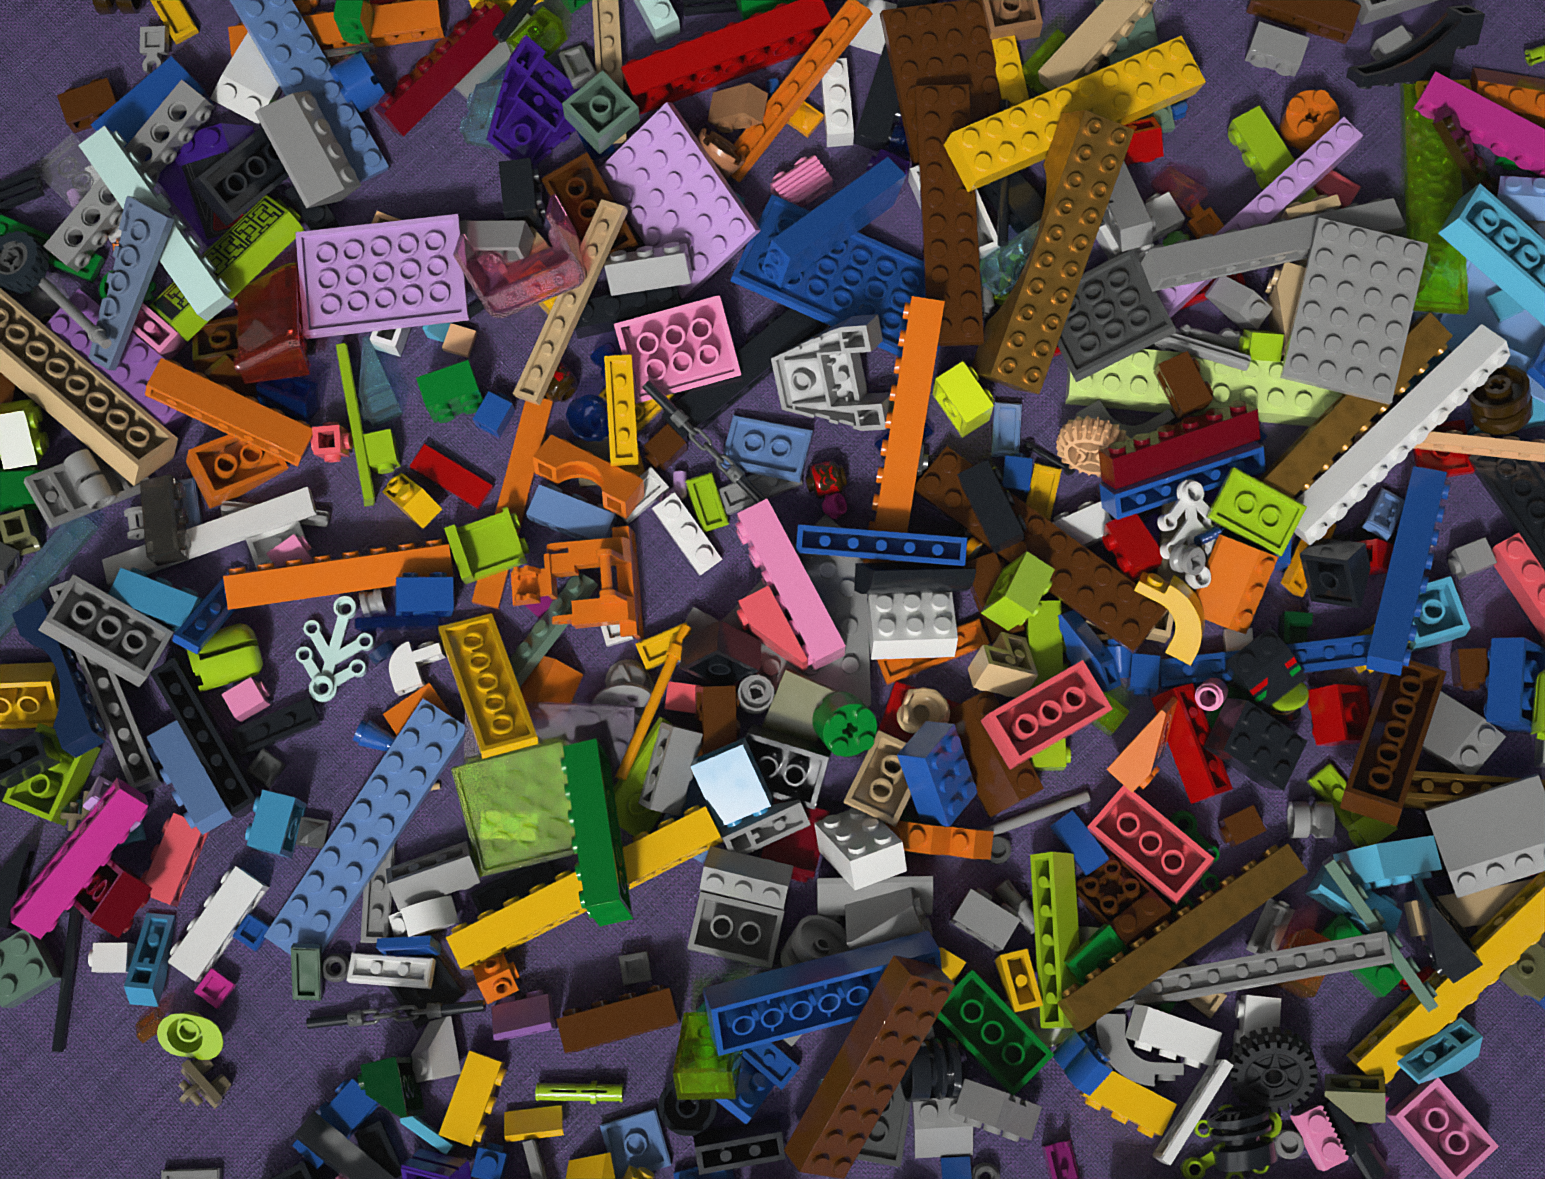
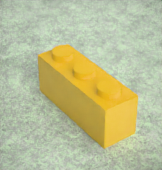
(473, 1099)
(1132, 1103)

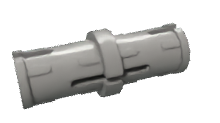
(1018, 903)

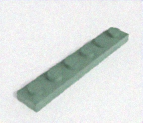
(545, 633)
(1373, 921)

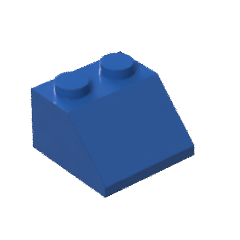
(424, 595)

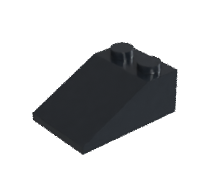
(1445, 938)

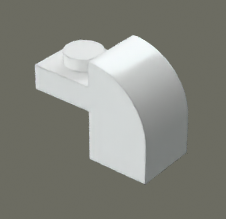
(406, 663)
(424, 917)

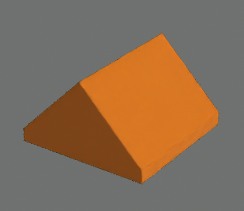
(551, 682)

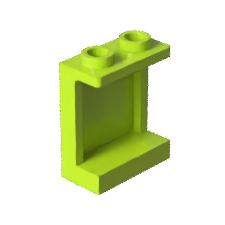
(487, 546)

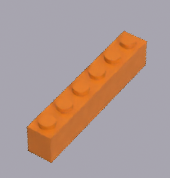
(229, 411)

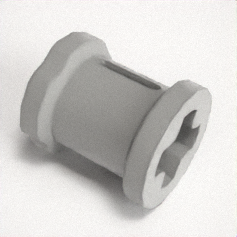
(132, 515)

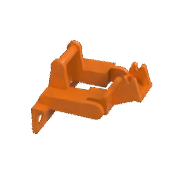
(613, 606)

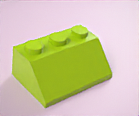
(55, 788)

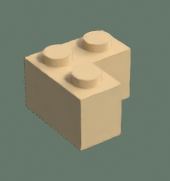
(1004, 667)

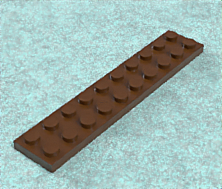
(948, 216)
(1079, 575)

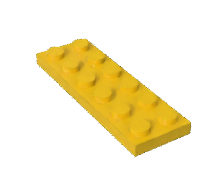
(487, 686)

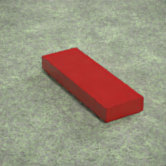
(451, 476)

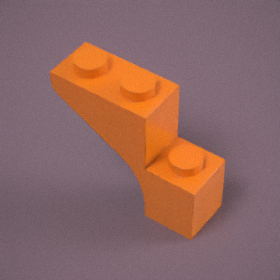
(944, 840)

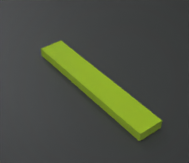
(355, 425)

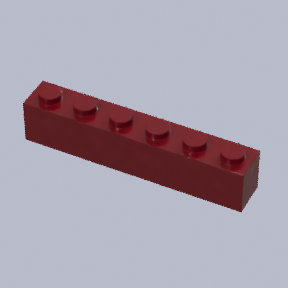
(441, 69)
(1179, 444)

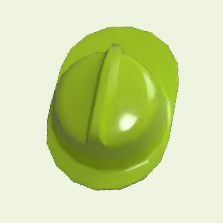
(190, 1036)

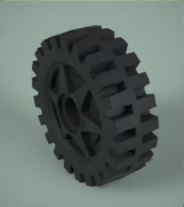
(1272, 1069)

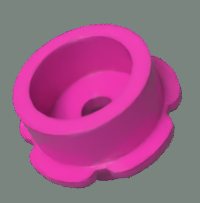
(834, 505)

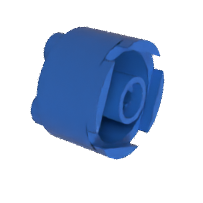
(358, 81)

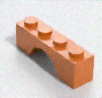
(560, 461)

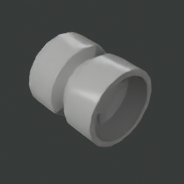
(755, 694)
(1313, 819)

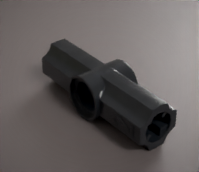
(1357, 1142)

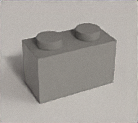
(1276, 49)

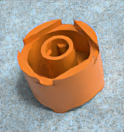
(1308, 118)

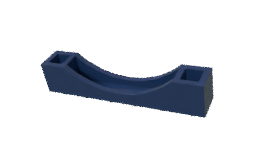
(76, 721)

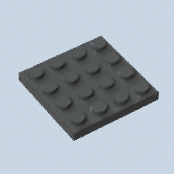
(1112, 317)

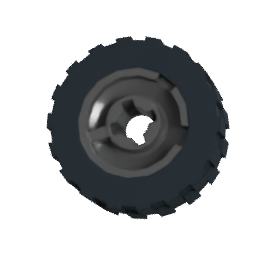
(21, 262)

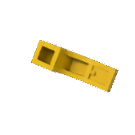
(1185, 609)

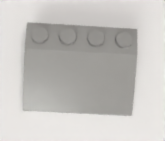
(1492, 835)

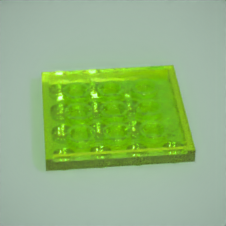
(516, 808)

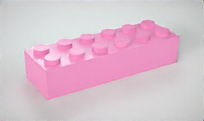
(790, 584)

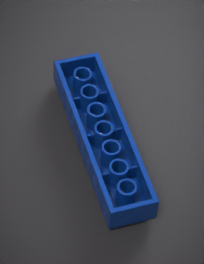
(805, 994)

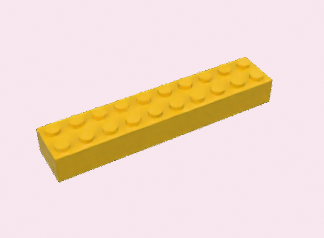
(1118, 92)
(559, 902)

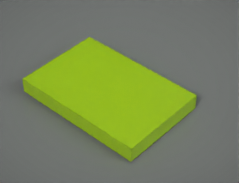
(1256, 511)

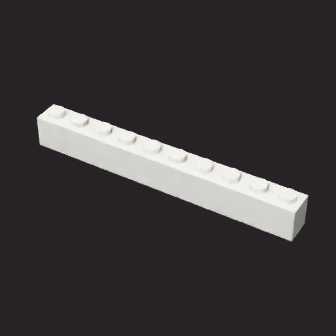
(1400, 431)

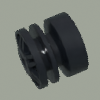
(933, 1070)
(1242, 1145)

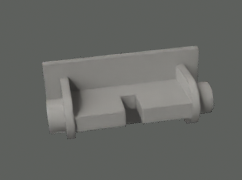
(1270, 927)

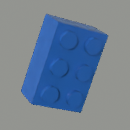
(1512, 682)
(937, 773)

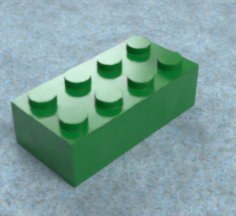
(993, 1033)

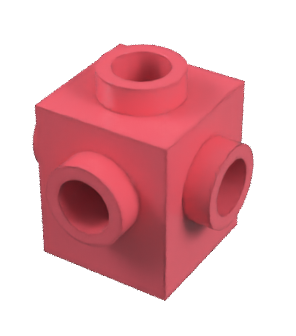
(323, 438)

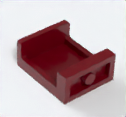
(798, 848)

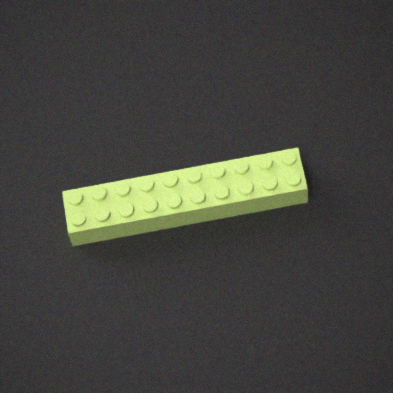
(1134, 386)

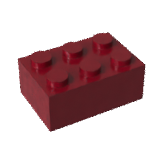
(113, 898)

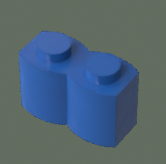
(1083, 1061)

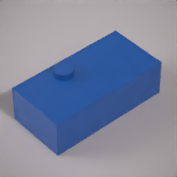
(142, 101)

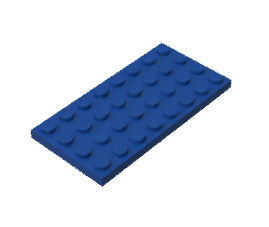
(847, 282)

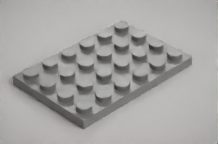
(1354, 311)

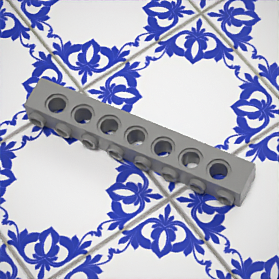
(146, 141)

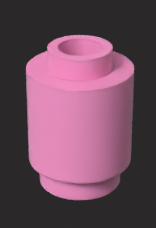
(1208, 701)

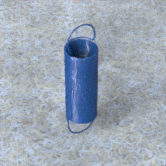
(1207, 536)

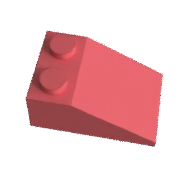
(768, 624)

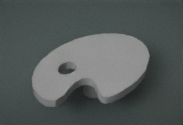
(619, 693)

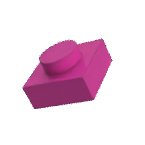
(215, 988)

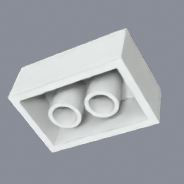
(911, 625)
(860, 847)

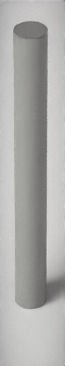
(1039, 813)

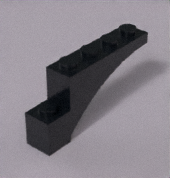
(1426, 54)

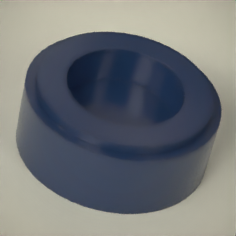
(382, 652)

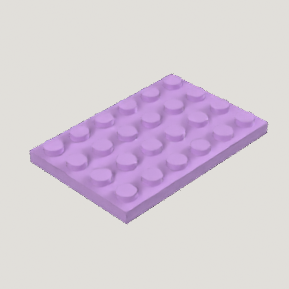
(678, 195)
(380, 276)

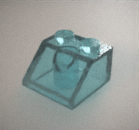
(480, 113)

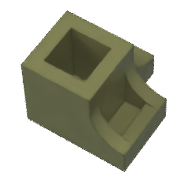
(20, 532)
(1528, 973)

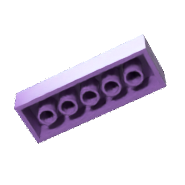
(134, 367)

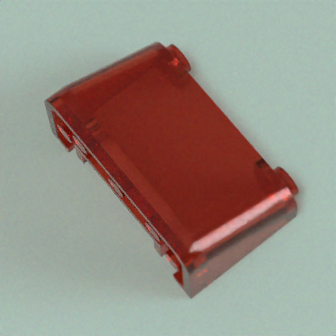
(271, 327)

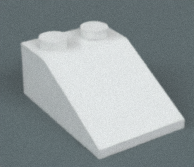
(246, 82)

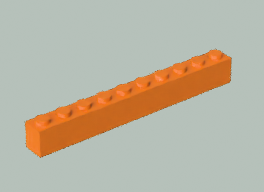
(908, 416)

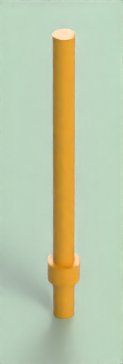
(674, 655)

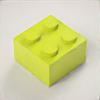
(963, 398)

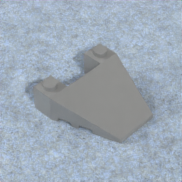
(828, 378)

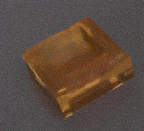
(149, 1025)

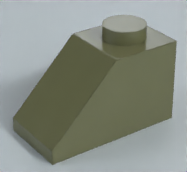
(1358, 1096)

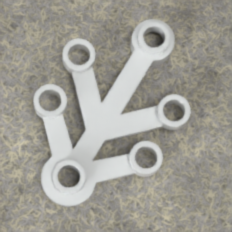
(1190, 528)

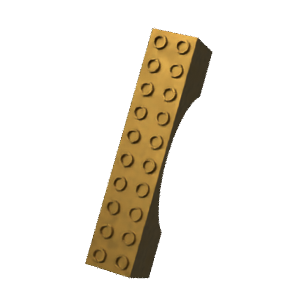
(1080, 181)

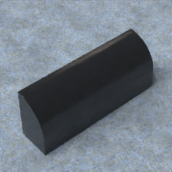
(912, 578)

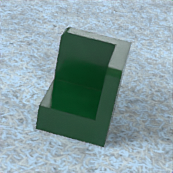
(1294, 626)

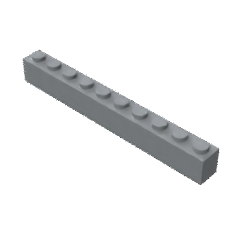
(1258, 245)

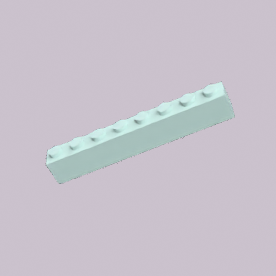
(180, 254)

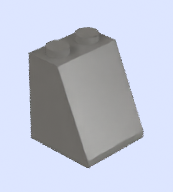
(884, 918)

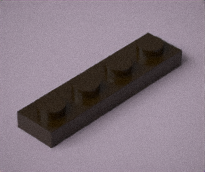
(1462, 150)

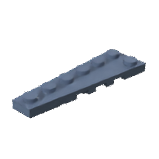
(136, 259)

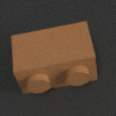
(737, 107)

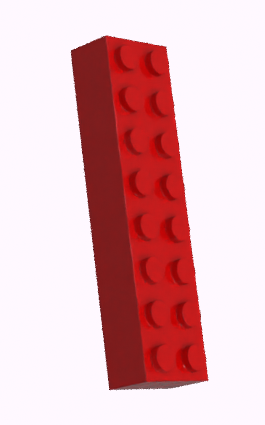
(724, 54)

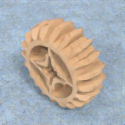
(1081, 440)

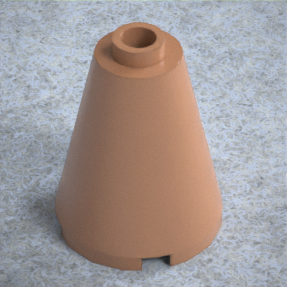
(721, 152)

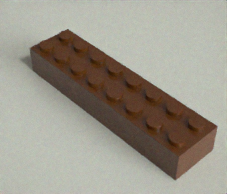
(869, 1067)

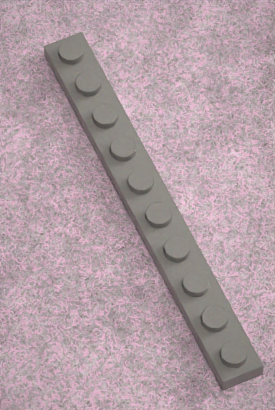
(1264, 969)

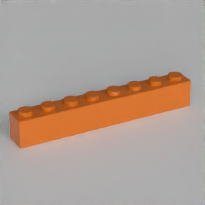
(392, 25)
(333, 576)

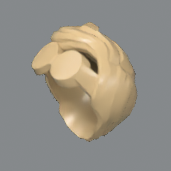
(921, 707)

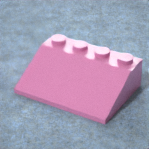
(679, 347)

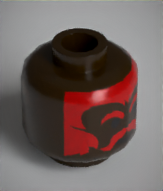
(562, 385)
(826, 479)

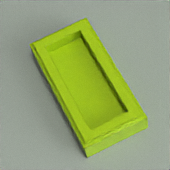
(706, 502)

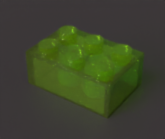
(698, 1068)

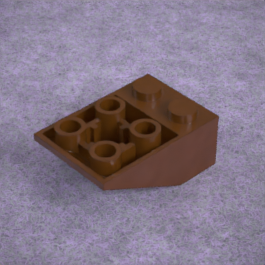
(1123, 901)

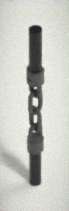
(681, 419)
(358, 1017)

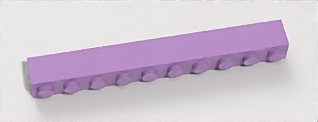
(1282, 192)

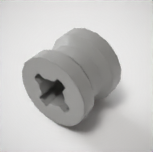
(1187, 559)
(373, 602)

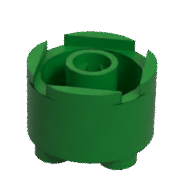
(844, 724)

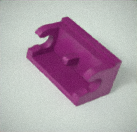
(1060, 1160)

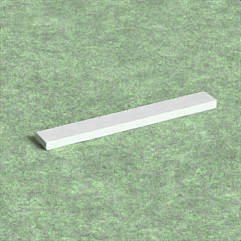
(223, 531)

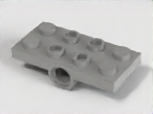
(78, 488)

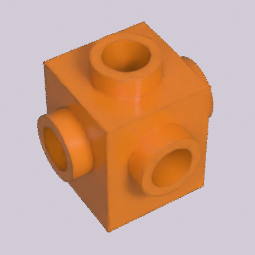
(496, 978)

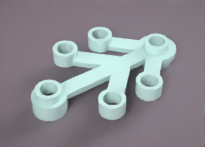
(333, 653)

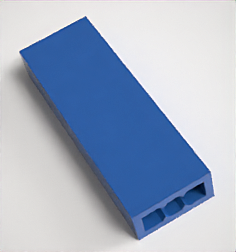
(833, 222)

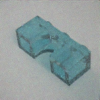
(1002, 267)

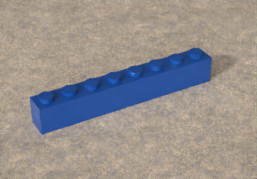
(1406, 571)

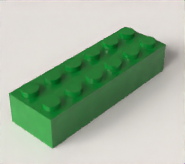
(596, 833)

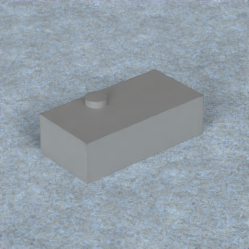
(106, 631)

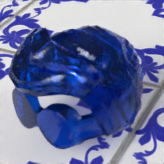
(588, 417)

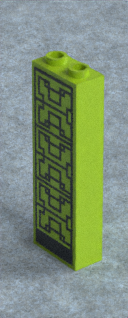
(237, 259)

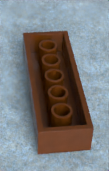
(1393, 743)

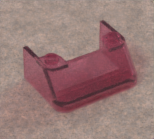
(530, 280)

